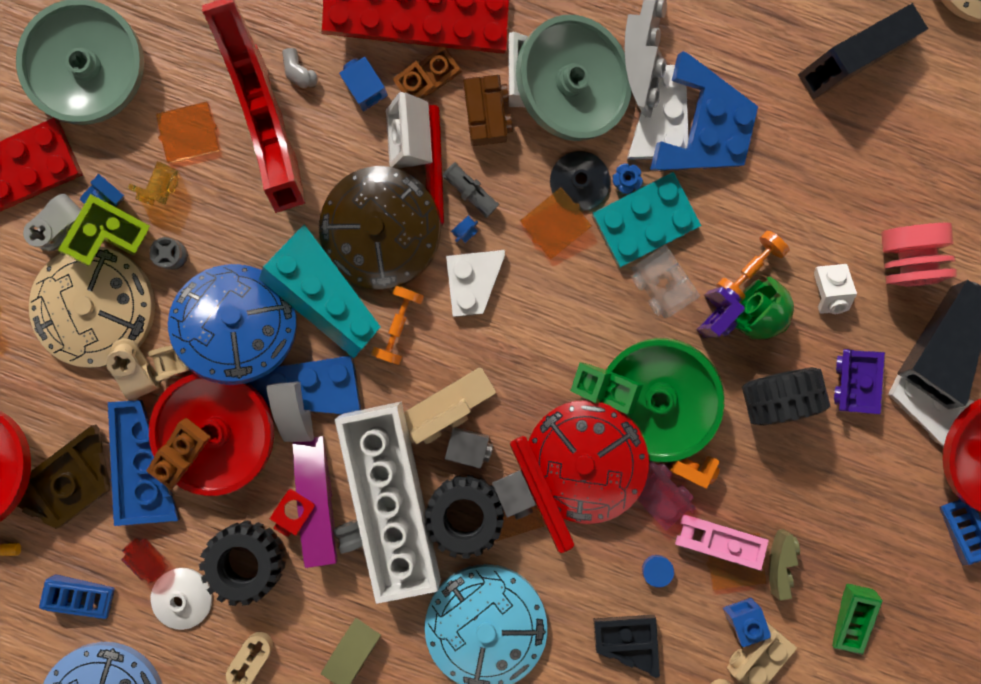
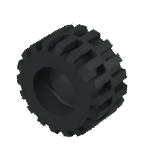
(786, 396)
(464, 542)
(221, 575)

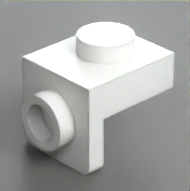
(835, 288)

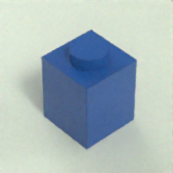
(363, 83)

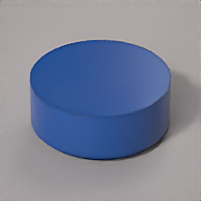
(657, 570)

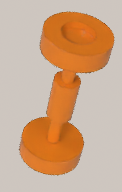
(773, 245)
(397, 325)

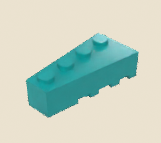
(319, 292)

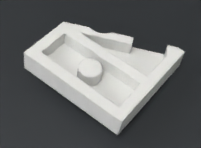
(472, 280)

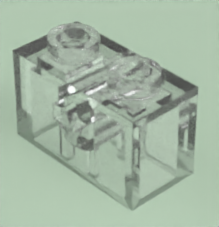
(679, 290)

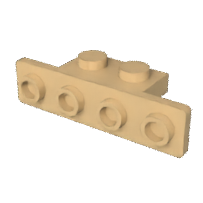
(447, 407)

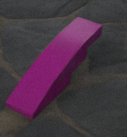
(314, 483)

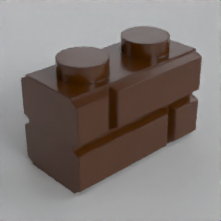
(486, 110)

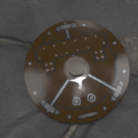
(380, 227)

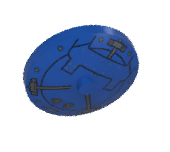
(231, 325)

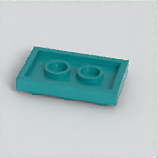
(646, 219)

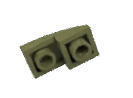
(782, 555)
(351, 653)

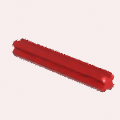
(433, 170)
(542, 494)

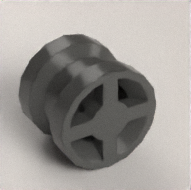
(161, 253)
(348, 536)

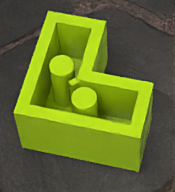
(98, 223)

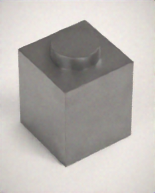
(468, 447)
(514, 495)

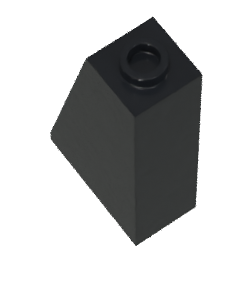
(862, 50)
(948, 348)

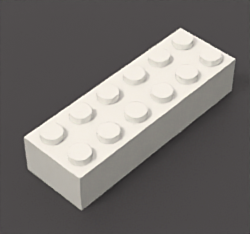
(388, 502)

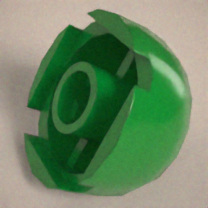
(767, 310)

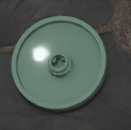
(80, 61)
(573, 78)

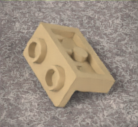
(761, 660)

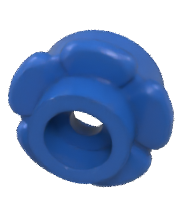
(624, 185)
(465, 229)

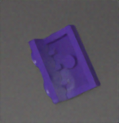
(723, 317)
(860, 381)

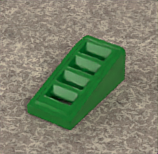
(851, 602)

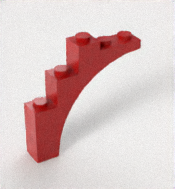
(262, 113)

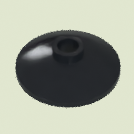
(592, 167)

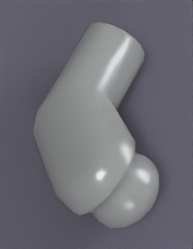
(296, 73)

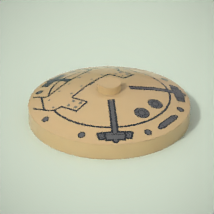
(86, 309)

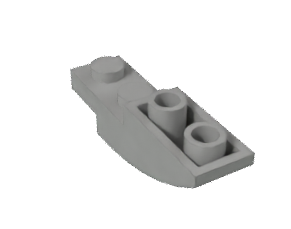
(642, 56)

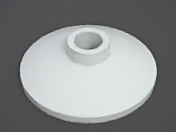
(194, 595)

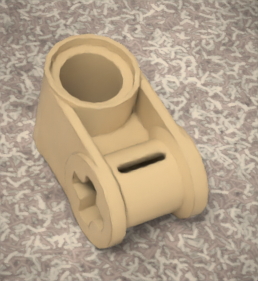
(167, 364)
(133, 374)

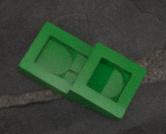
(606, 387)

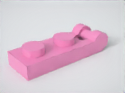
(723, 542)

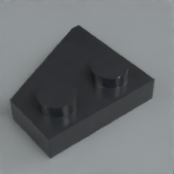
(629, 640)

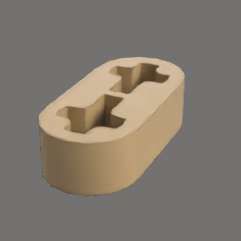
(243, 656)

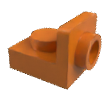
(689, 471)

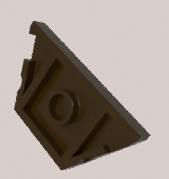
(68, 480)

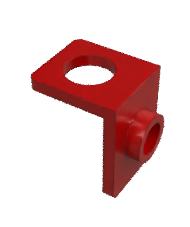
(283, 523)

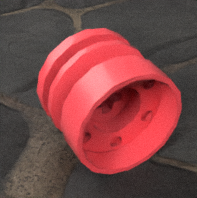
(918, 254)

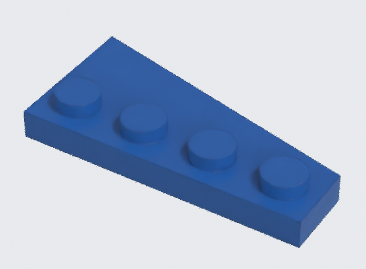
(325, 384)
(135, 492)

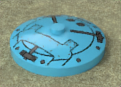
(486, 626)

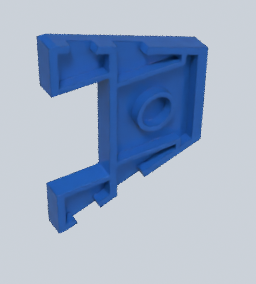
(719, 127)

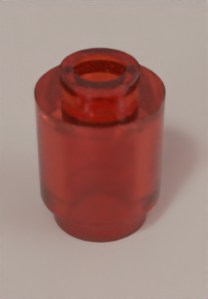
(144, 560)

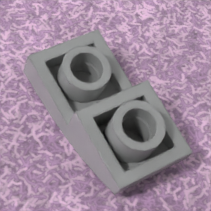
(288, 412)

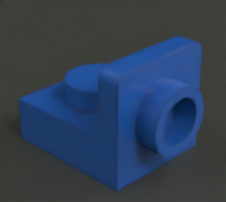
(103, 190)
(747, 621)

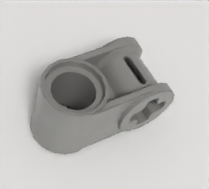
(53, 222)

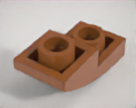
(428, 75)
(178, 454)

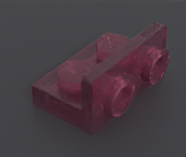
(663, 498)

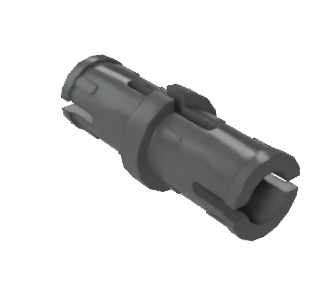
(470, 190)

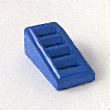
(960, 545)
(61, 605)

